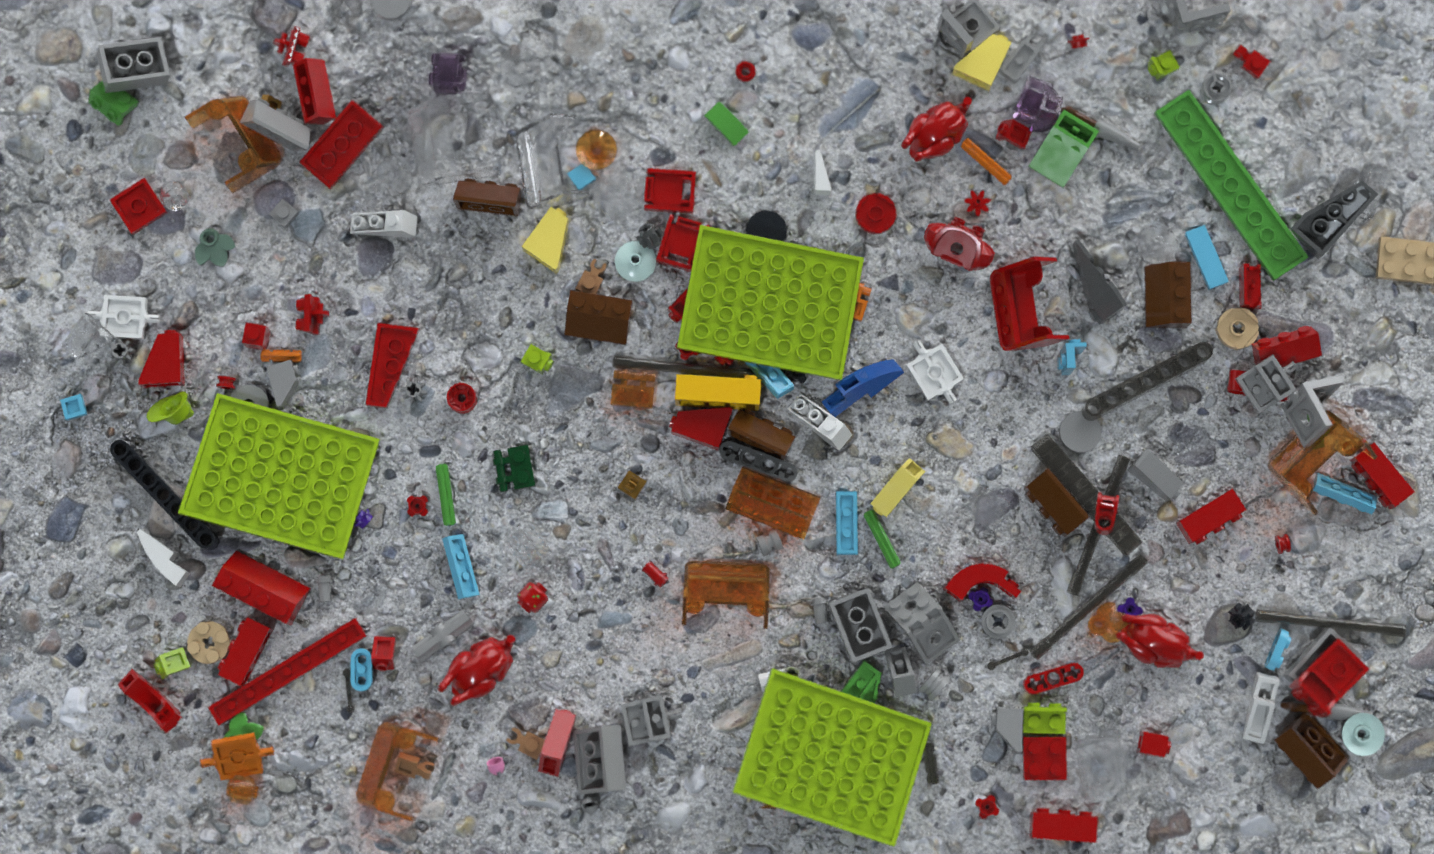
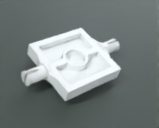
(125, 316)
(934, 372)

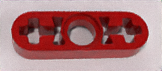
(1066, 668)

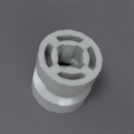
(769, 542)

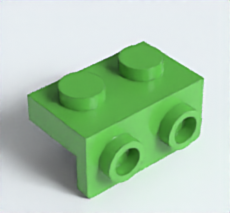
(113, 104)

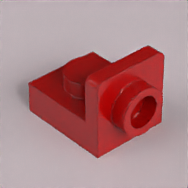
(1014, 133)
(383, 653)

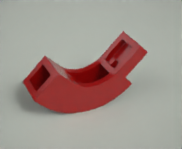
(977, 574)
(151, 700)

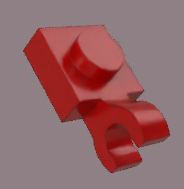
(1253, 63)

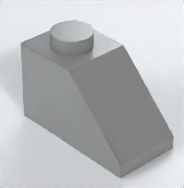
(283, 381)
(900, 672)
(1009, 726)

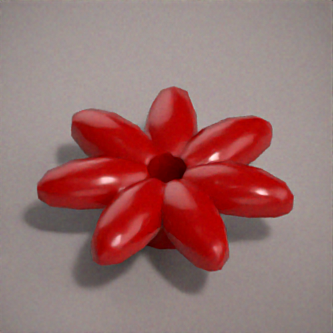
(977, 206)

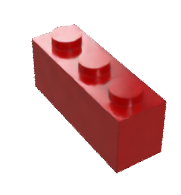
(314, 91)
(1289, 346)
(1382, 477)
(1211, 517)
(244, 651)
(1063, 825)

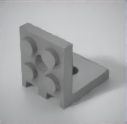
(1195, 21)
(958, 34)
(1309, 401)
(923, 622)

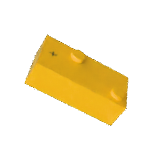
(718, 392)

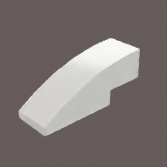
(163, 559)
(1260, 707)

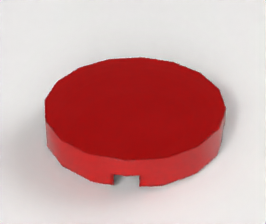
(876, 213)

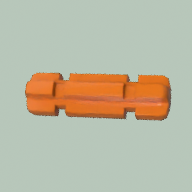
(281, 356)

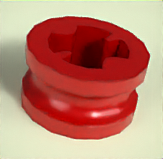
(226, 382)
(1282, 543)

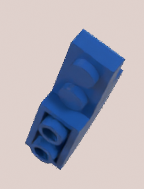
(863, 381)

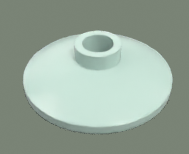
(635, 271)
(1373, 734)

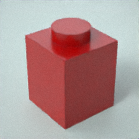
(256, 336)
(1153, 744)

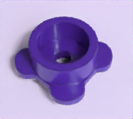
(363, 518)
(983, 593)
(1130, 603)

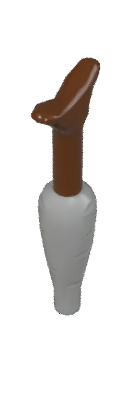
(1106, 130)
(1339, 711)

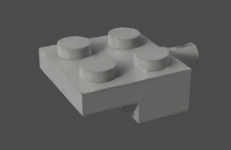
(1266, 383)
(647, 720)

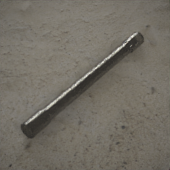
(633, 363)
(1130, 570)
(1079, 576)
(1388, 629)

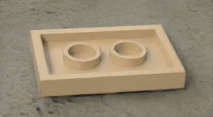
(1405, 260)

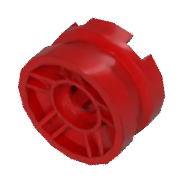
(453, 398)

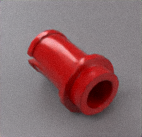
(655, 574)

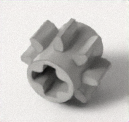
(117, 348)
(417, 395)

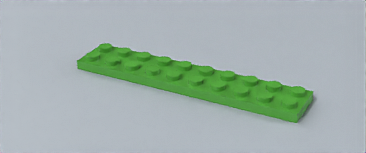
(1231, 185)

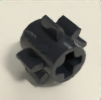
(1241, 616)

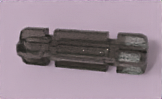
(930, 764)

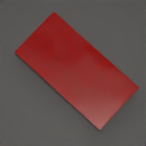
(341, 144)

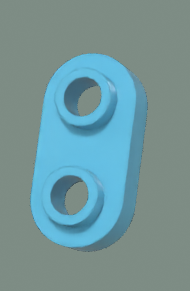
(1280, 642)
(361, 670)

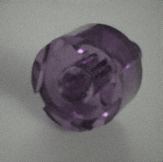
(448, 73)

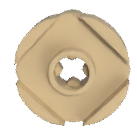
(1236, 340)
(196, 643)

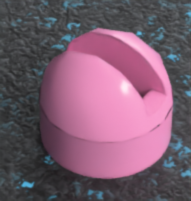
(496, 765)

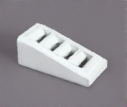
(821, 180)

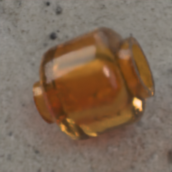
(241, 789)

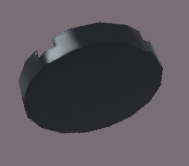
(767, 225)

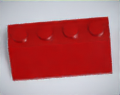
(261, 587)

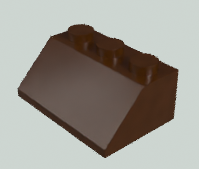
(487, 197)
(1168, 295)
(598, 317)
(761, 434)
(1055, 503)
(1312, 749)

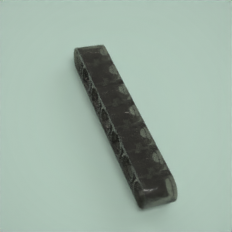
(1154, 374)
(1083, 492)

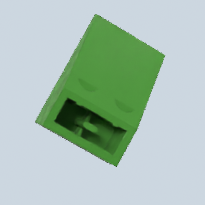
(1063, 148)

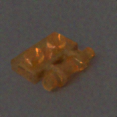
(632, 395)

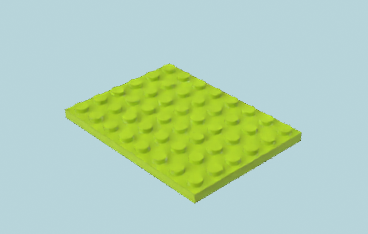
(770, 302)
(279, 476)
(832, 757)

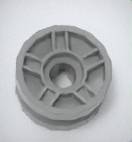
(1212, 96)
(934, 684)

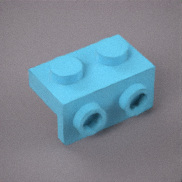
(1066, 361)

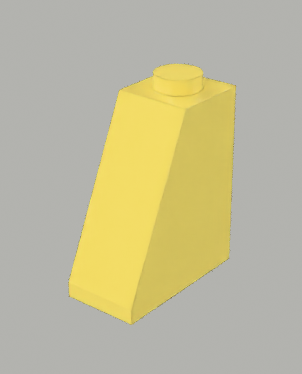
(983, 62)
(548, 239)
(897, 488)

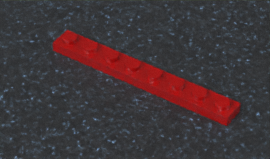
(287, 671)

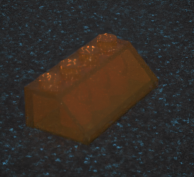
(772, 503)

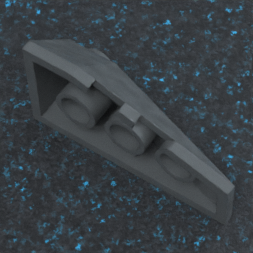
(1328, 221)
(1101, 297)

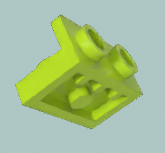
(1044, 719)

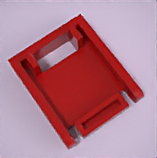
(666, 190)
(679, 241)

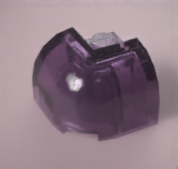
(1038, 104)

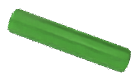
(445, 495)
(882, 539)

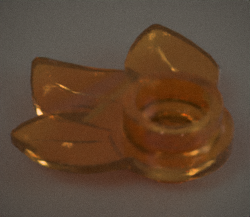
(1110, 620)

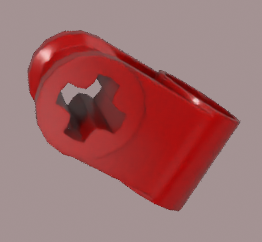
(1106, 509)

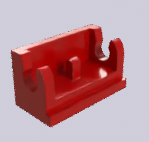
(1250, 286)

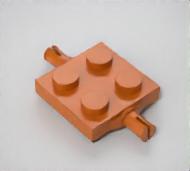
(237, 756)

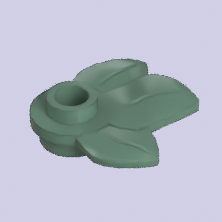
(213, 251)

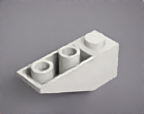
(384, 223)
(820, 421)

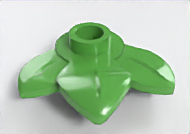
(239, 726)

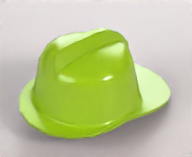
(171, 409)

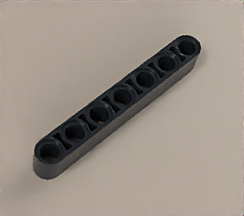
(157, 488)

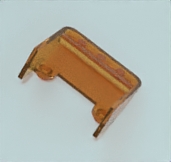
(261, 152)
(1295, 464)
(726, 584)
(369, 789)

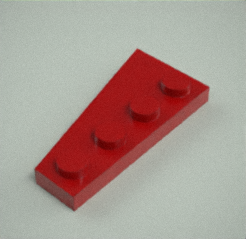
(389, 358)

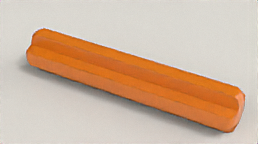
(986, 161)

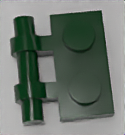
(521, 468)

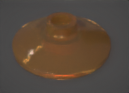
(596, 140)

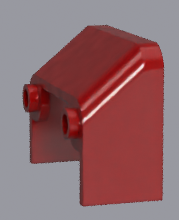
(1016, 305)

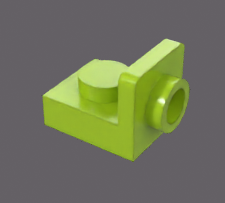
(1162, 65)
(537, 359)
(171, 663)

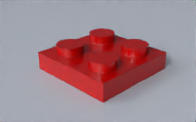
(138, 206)
(1044, 758)

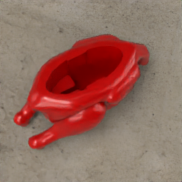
(937, 130)
(1157, 641)
(477, 670)

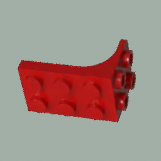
(1328, 679)

